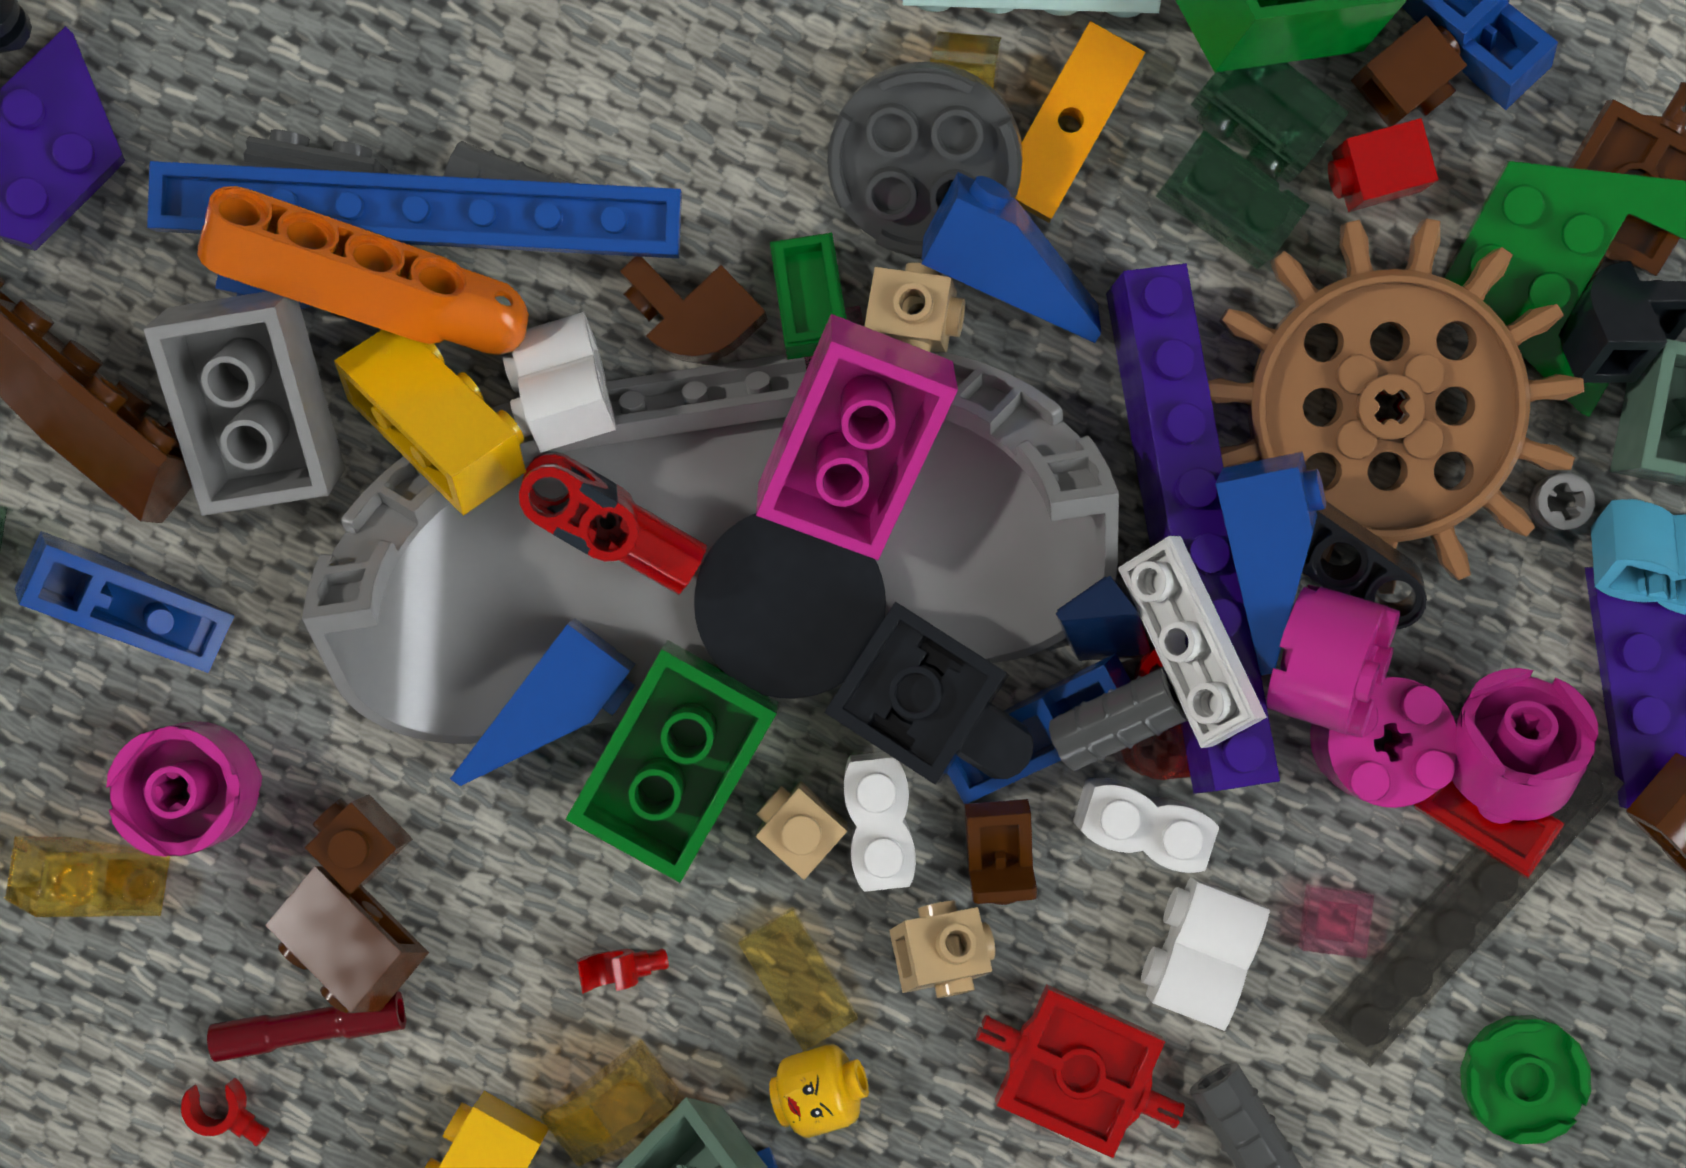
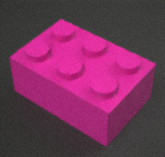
(855, 437)

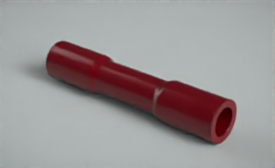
(266, 1032)

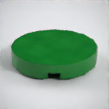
(1508, 1063)

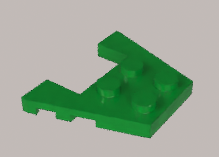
(1558, 232)

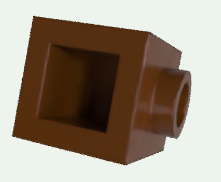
(1411, 72)
(356, 841)

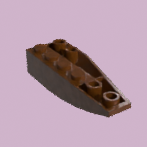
(87, 417)

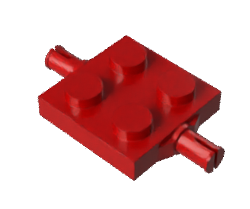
(1080, 1071)

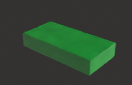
(806, 290)

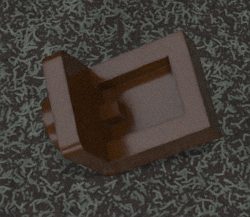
(1000, 852)

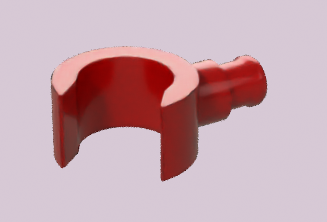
(619, 967)
(237, 1121)

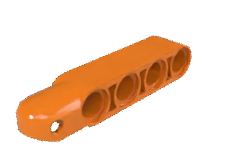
(356, 273)

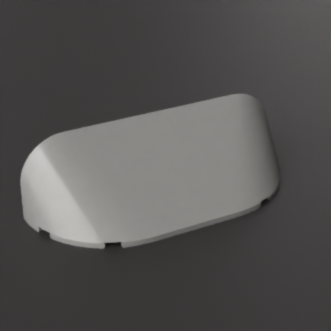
(448, 613)

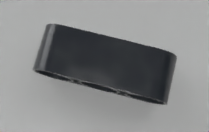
(1371, 568)

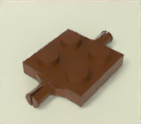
(1643, 146)

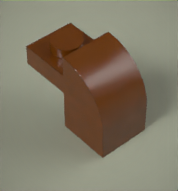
(703, 325)

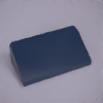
(1102, 623)

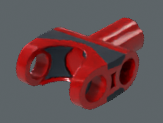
(635, 540)

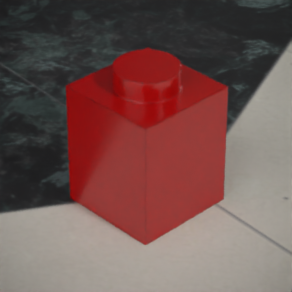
(1382, 165)

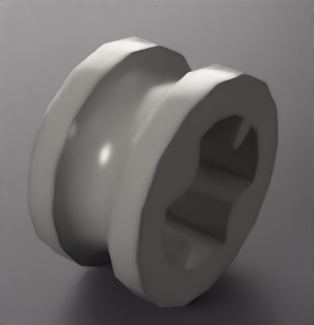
(1567, 483)

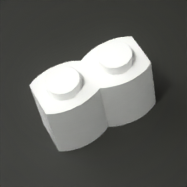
(559, 384)
(1159, 826)
(880, 837)
(1205, 952)

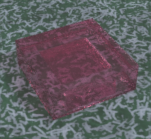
(1336, 921)

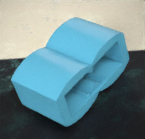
(1640, 553)

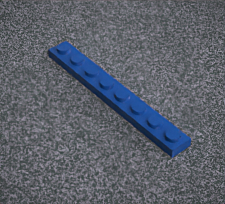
(439, 208)

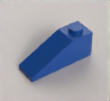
(999, 250)
(1269, 526)
(120, 602)
(556, 698)

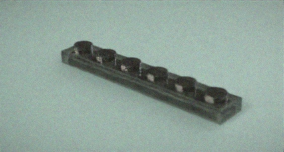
(1448, 931)

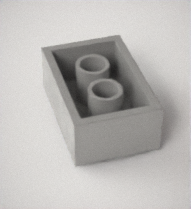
(246, 401)

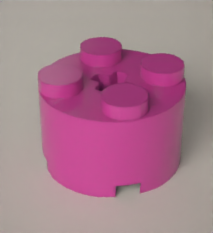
(1332, 659)
(1522, 745)
(1412, 763)
(149, 788)

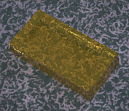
(798, 979)

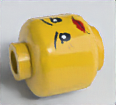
(818, 1091)

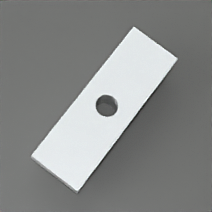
(1208, 672)

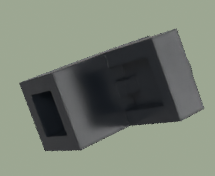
(1622, 324)

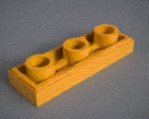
(1088, 92)

